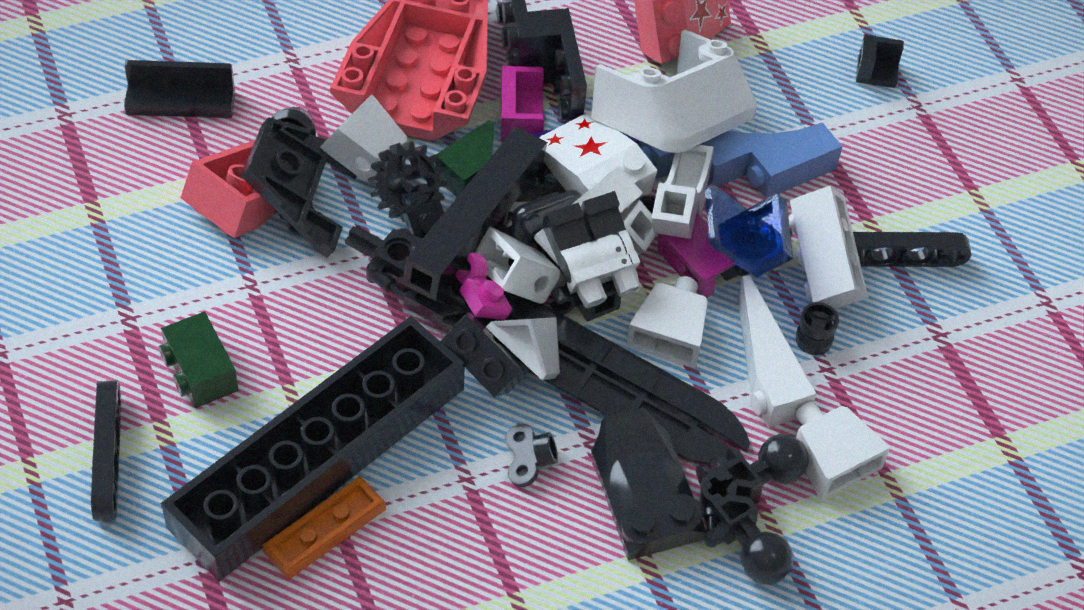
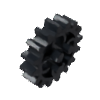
(394, 167)

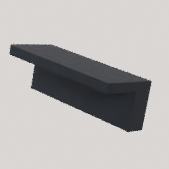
(179, 89)

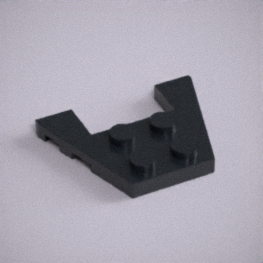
(286, 173)

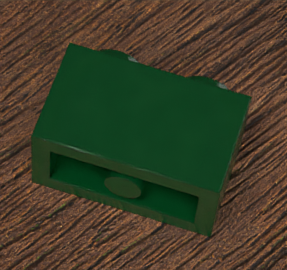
(199, 360)

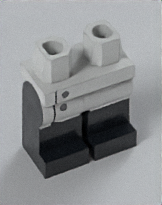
(593, 248)

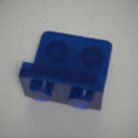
(750, 237)

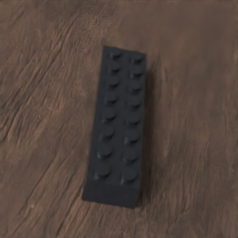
(313, 447)

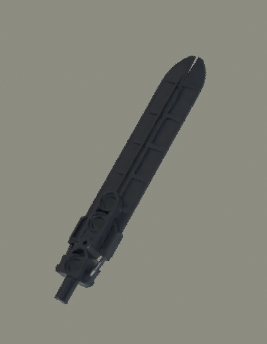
(589, 364)

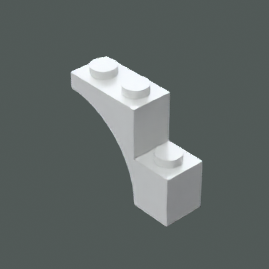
(683, 192)

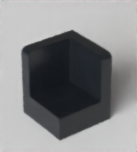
(879, 61)

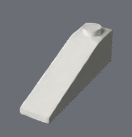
(774, 372)

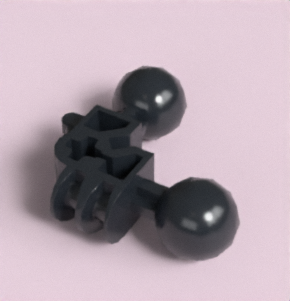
(730, 500)

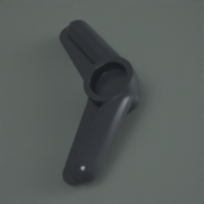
(528, 218)

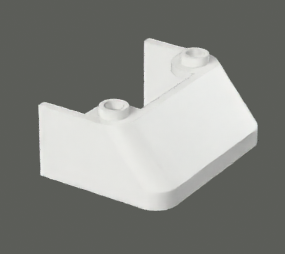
(678, 111)

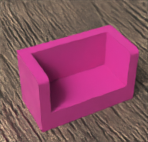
(521, 99)

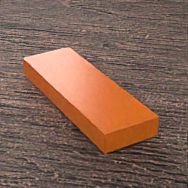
(324, 527)

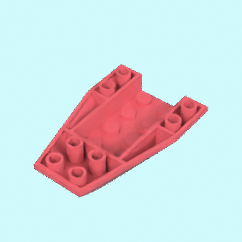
(419, 63)

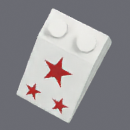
(588, 151)

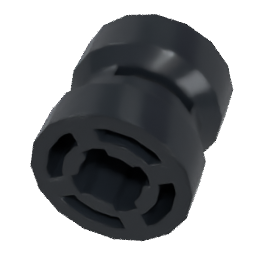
(817, 328)

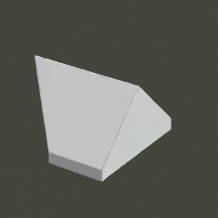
(532, 342)

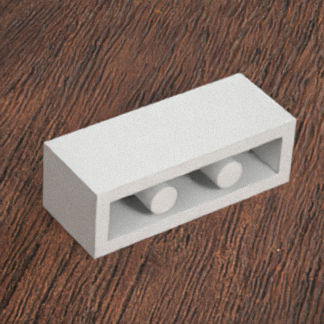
(827, 248)

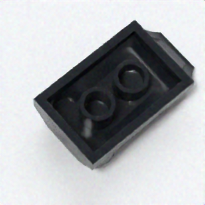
(645, 485)

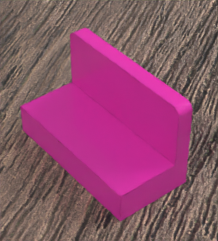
(695, 257)

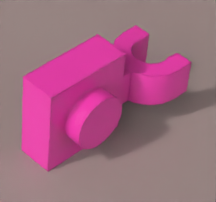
(482, 295)

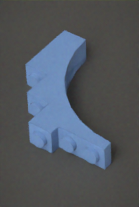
(769, 160)

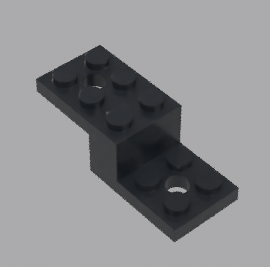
(547, 42)

